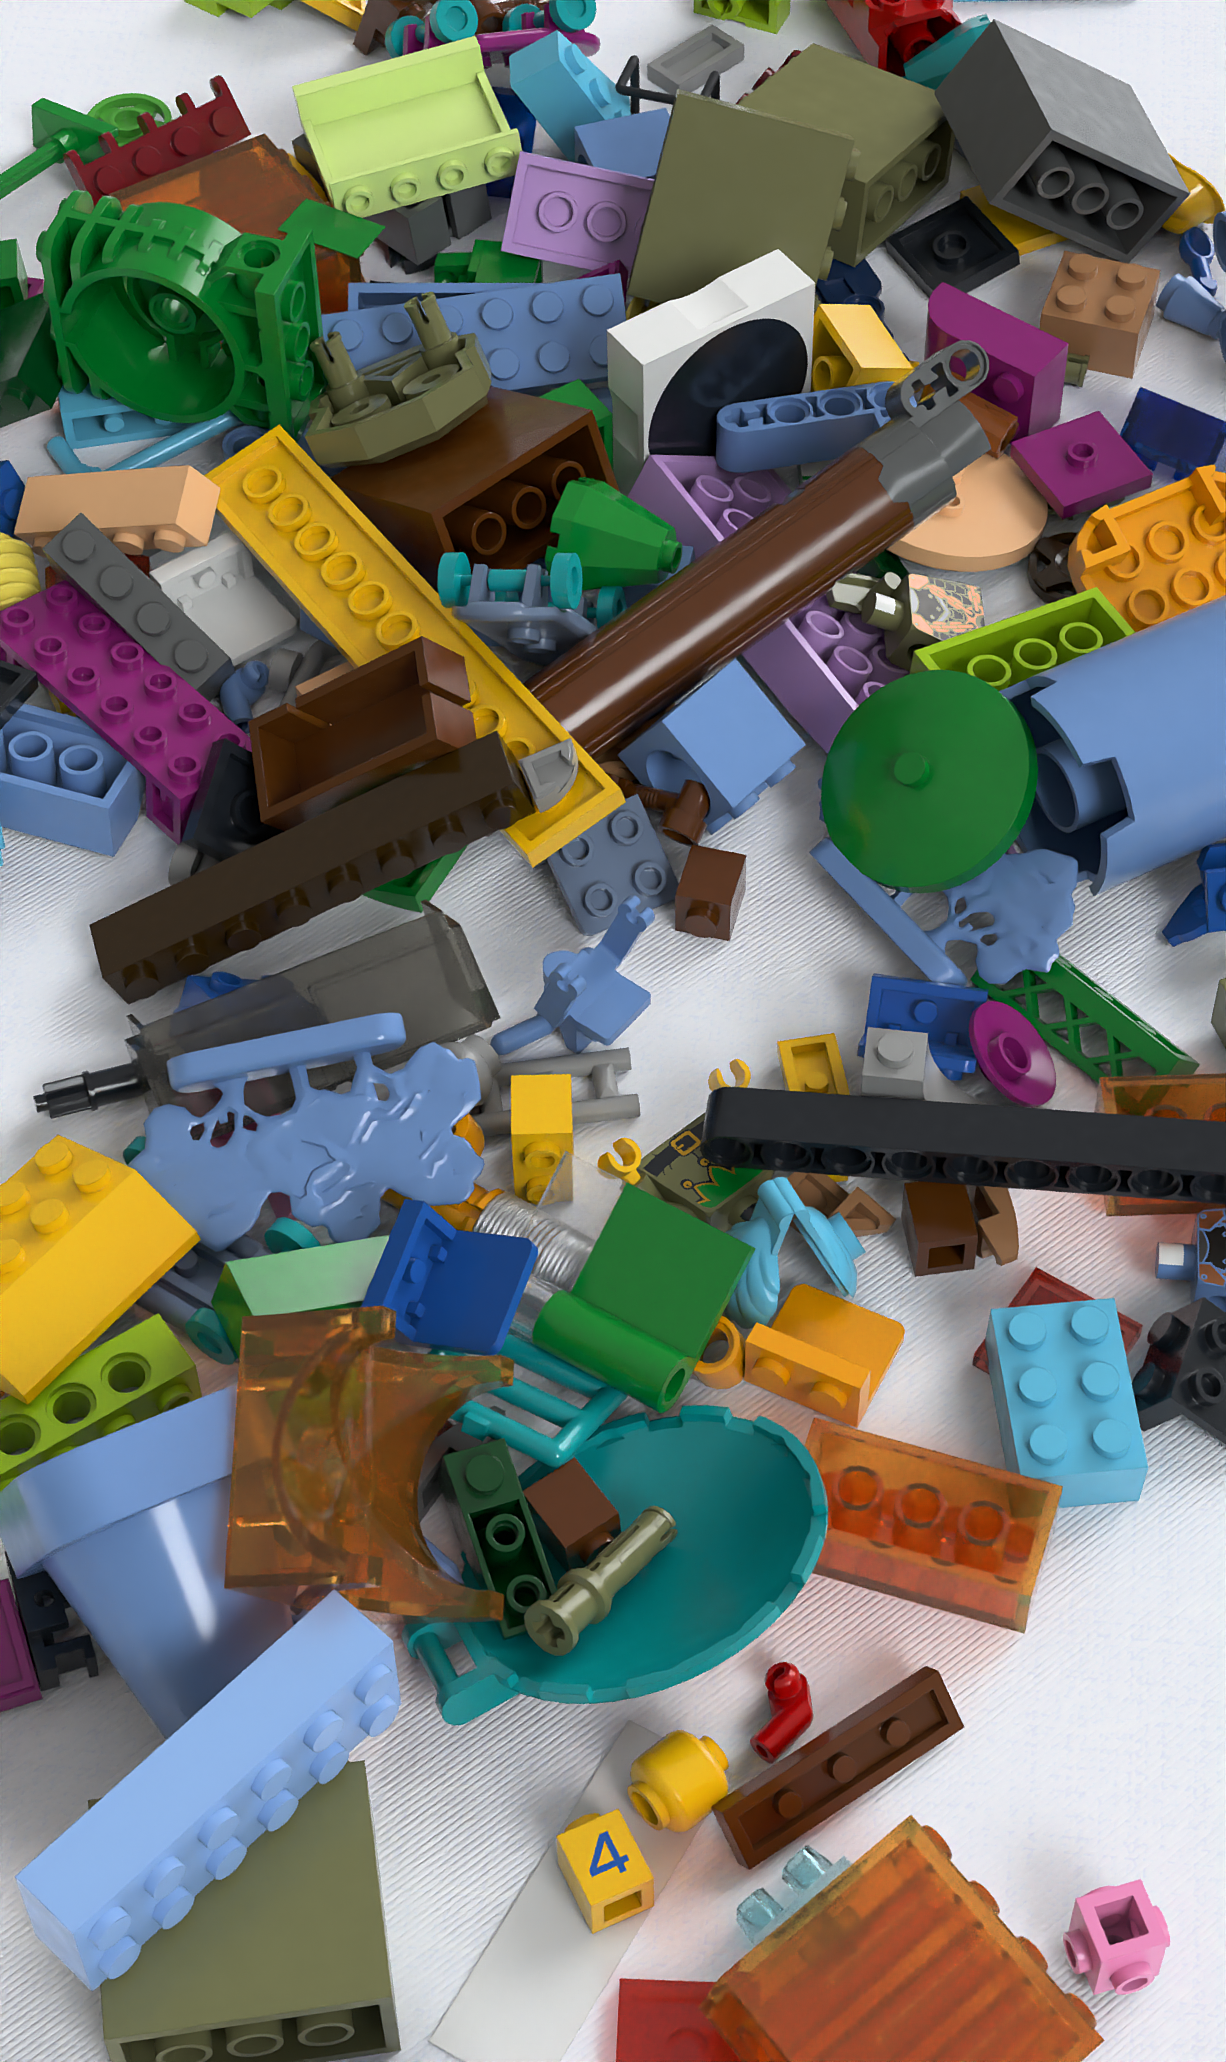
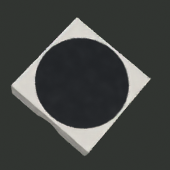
(697, 353)

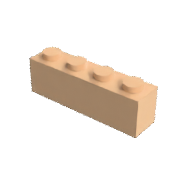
(130, 507)

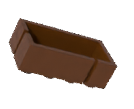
(383, 725)

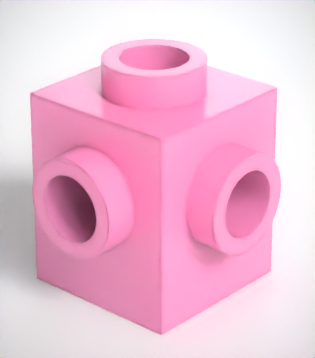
(1117, 1938)

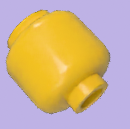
(678, 1781)

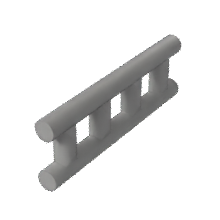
(599, 1064)

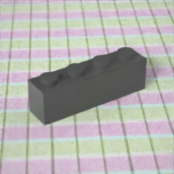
(137, 605)

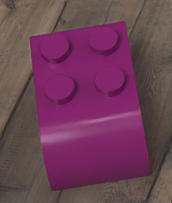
(1023, 360)

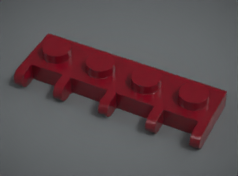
(164, 147)

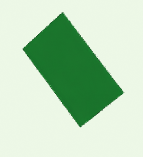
(334, 227)

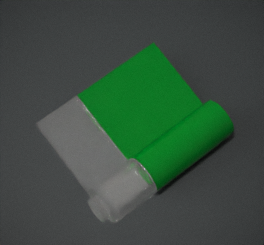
(624, 1283)

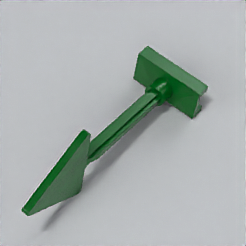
(55, 132)

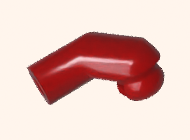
(789, 1708)

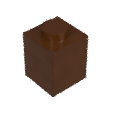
(710, 893)
(939, 1227)
(572, 1515)

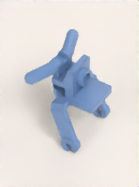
(586, 991)

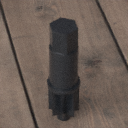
(88, 1091)

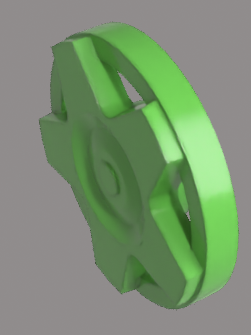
(125, 118)

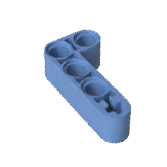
(798, 427)

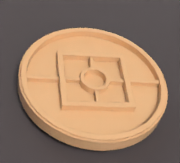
(987, 524)

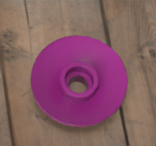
(1012, 1054)

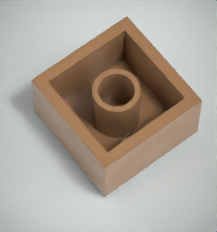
(1102, 310)

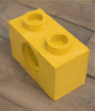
(539, 1130)

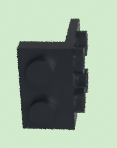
(1185, 1369)

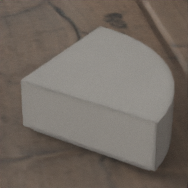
(551, 773)

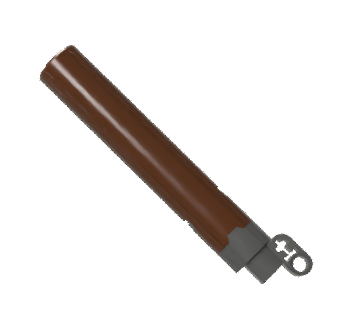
(772, 562)

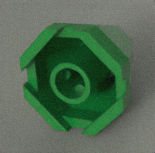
(612, 537)

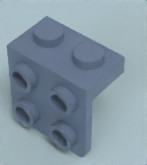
(609, 864)

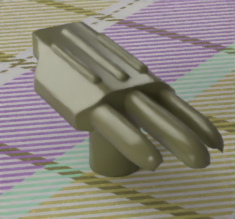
(853, 590)

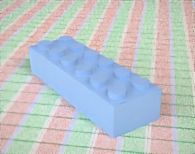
(211, 1791)

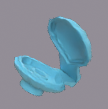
(830, 1239)

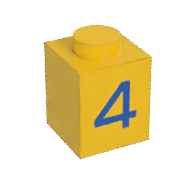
(604, 1869)

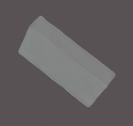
(692, 61)

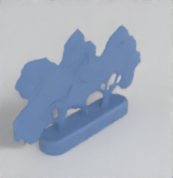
(1021, 890)
(326, 1151)

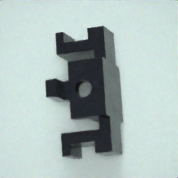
(41, 1622)

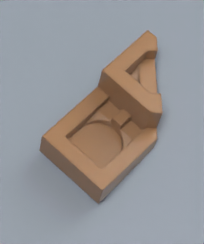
(858, 1209)
(996, 1223)

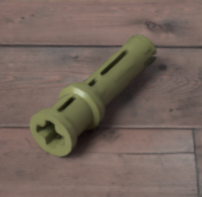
(587, 1592)

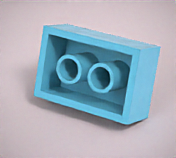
(1067, 1400)

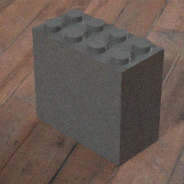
(1060, 143)

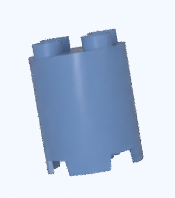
(1131, 749)

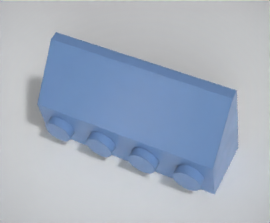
(66, 782)

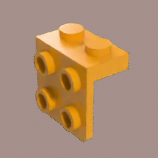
(823, 1353)

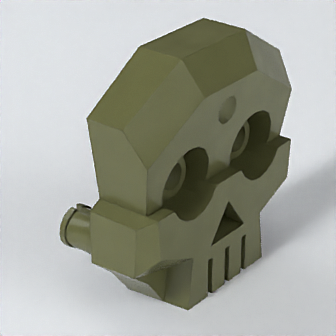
(399, 400)

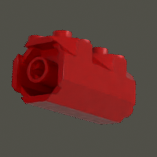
(894, 30)

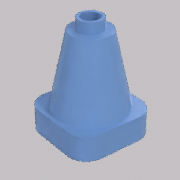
(140, 1554)

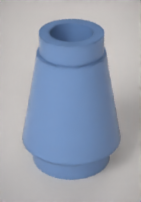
(1190, 305)

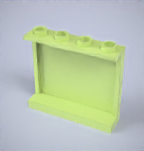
(407, 129)

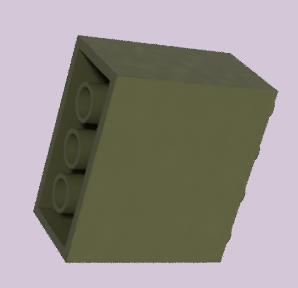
(894, 126)
(735, 190)
(274, 1956)

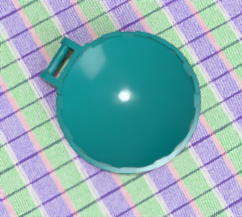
(744, 1547)

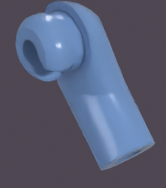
(242, 691)

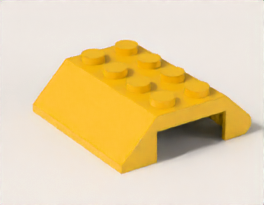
(74, 1256)

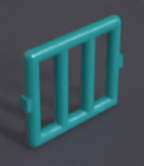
(575, 1422)

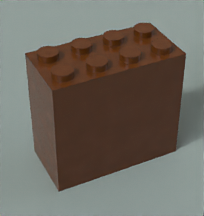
(482, 484)

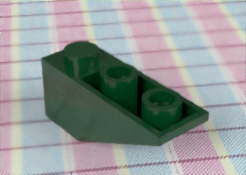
(496, 1529)

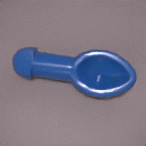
(1198, 252)

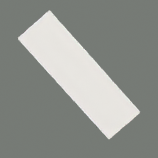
(543, 1960)

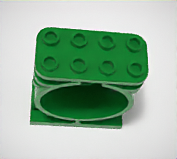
(156, 290)

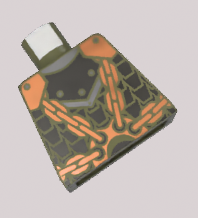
(922, 614)

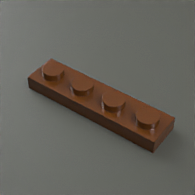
(837, 1767)

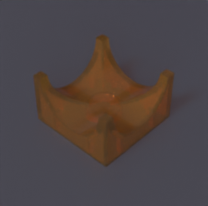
(334, 1466)

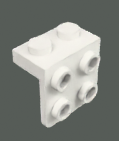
(225, 598)

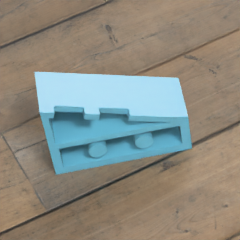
(563, 89)

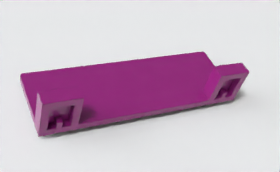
(121, 695)

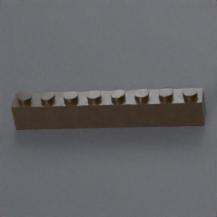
(312, 868)

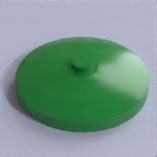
(929, 781)

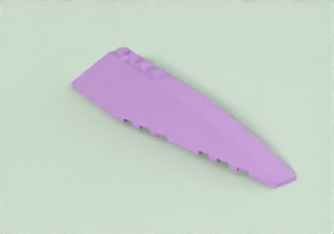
(817, 660)

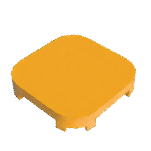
(1156, 550)

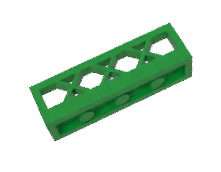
(1103, 1009)

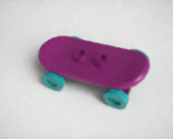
(521, 27)

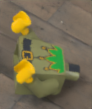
(684, 1177)

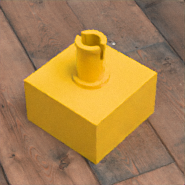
(853, 349)

